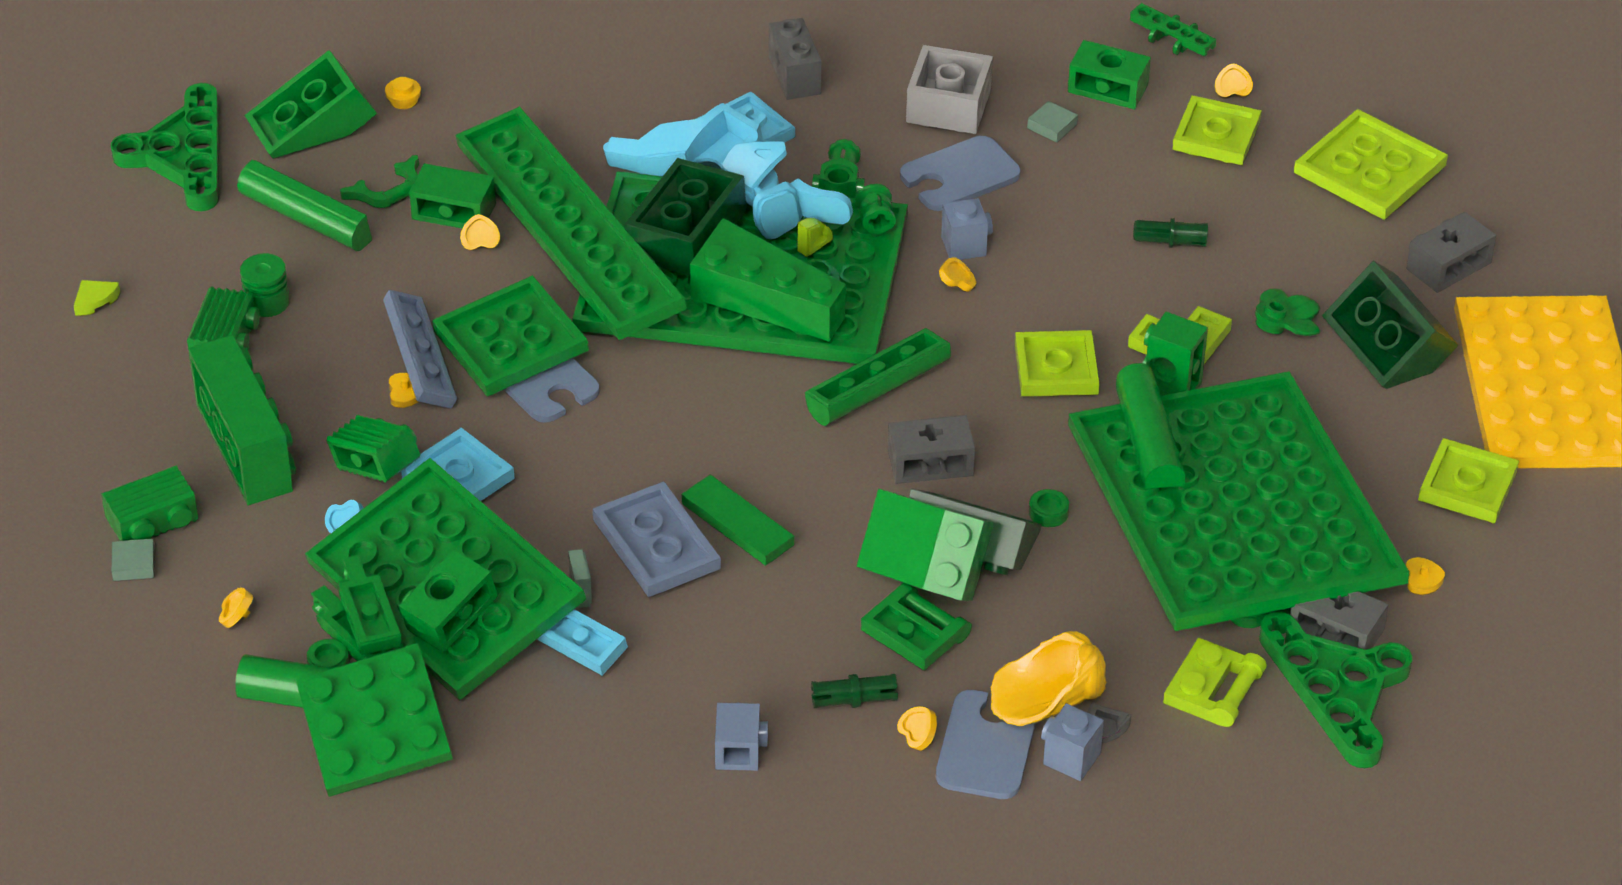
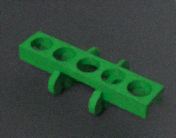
(1166, 25)

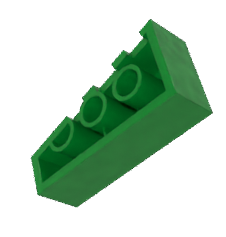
(766, 283)

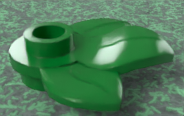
(1282, 312)

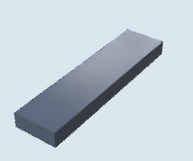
(419, 349)

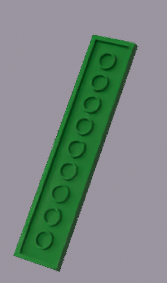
(571, 224)

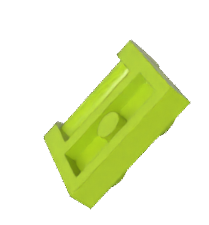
(1202, 677)

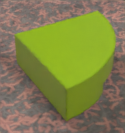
(812, 235)
(94, 295)

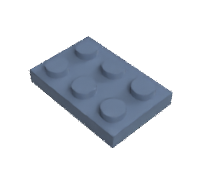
(656, 539)

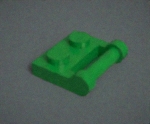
(909, 633)

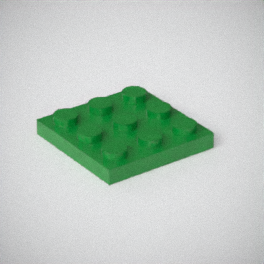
(510, 335)
(373, 719)

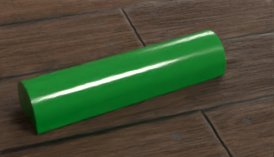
(305, 205)
(876, 376)
(1149, 427)
(272, 679)

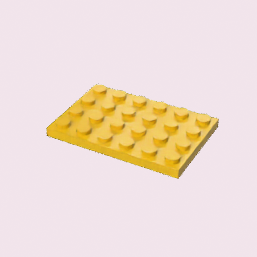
(1545, 378)

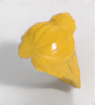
(1047, 678)

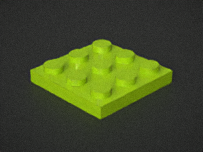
(1370, 164)

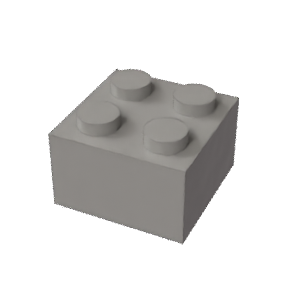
(949, 89)

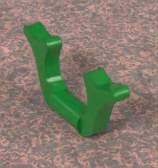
(385, 198)

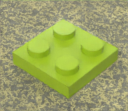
(1216, 130)
(1056, 363)
(1468, 480)

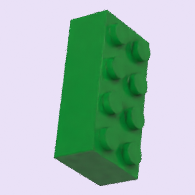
(242, 419)

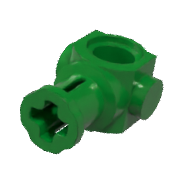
(840, 173)

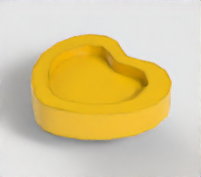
(1233, 81)
(480, 232)
(956, 273)
(401, 390)
(1424, 576)
(235, 607)
(918, 726)

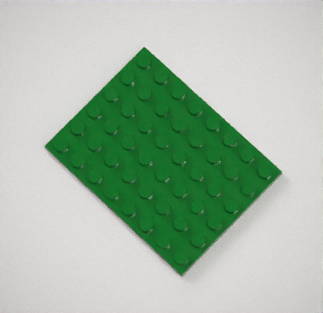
(853, 256)
(1261, 511)

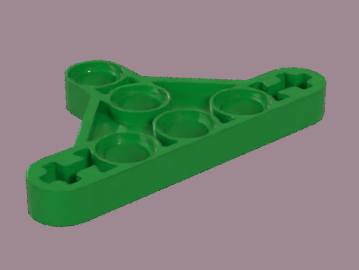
(182, 135)
(1329, 667)

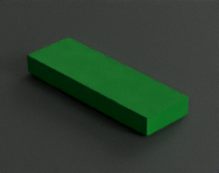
(738, 519)

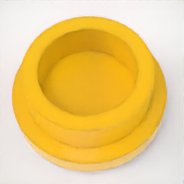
(403, 92)

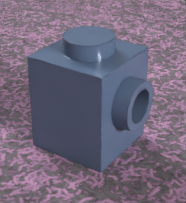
(965, 229)
(739, 736)
(1072, 741)

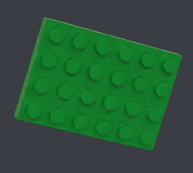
(416, 528)

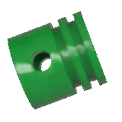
(267, 280)

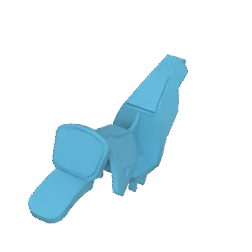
(736, 145)

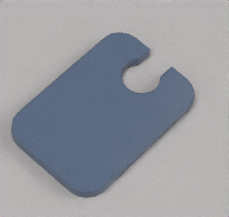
(963, 169)
(534, 392)
(982, 754)

